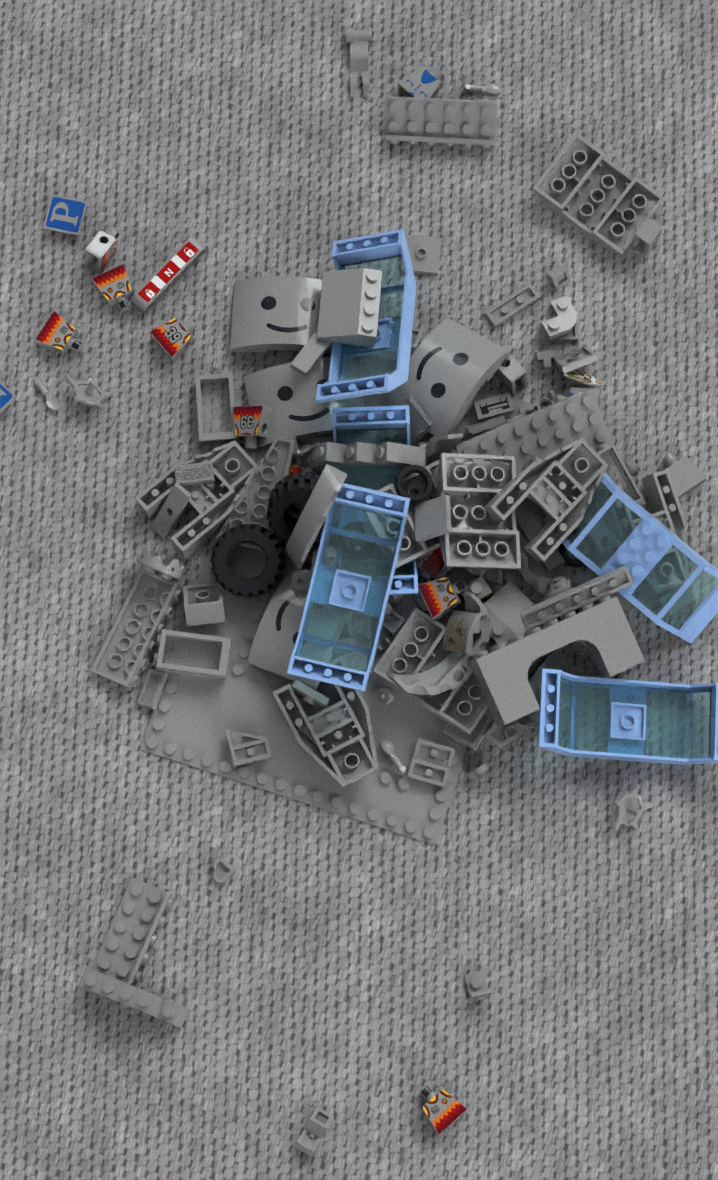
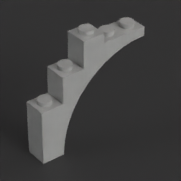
(364, 454)

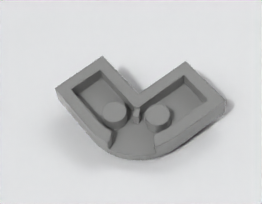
(563, 322)

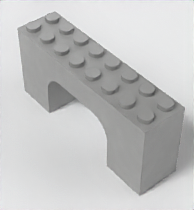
(505, 668)

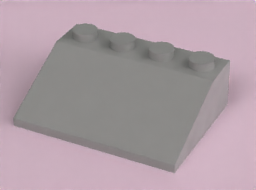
(350, 306)
(504, 615)

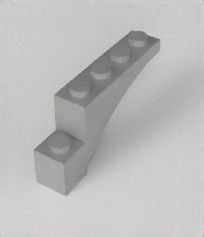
(134, 997)

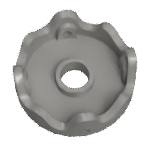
(153, 563)

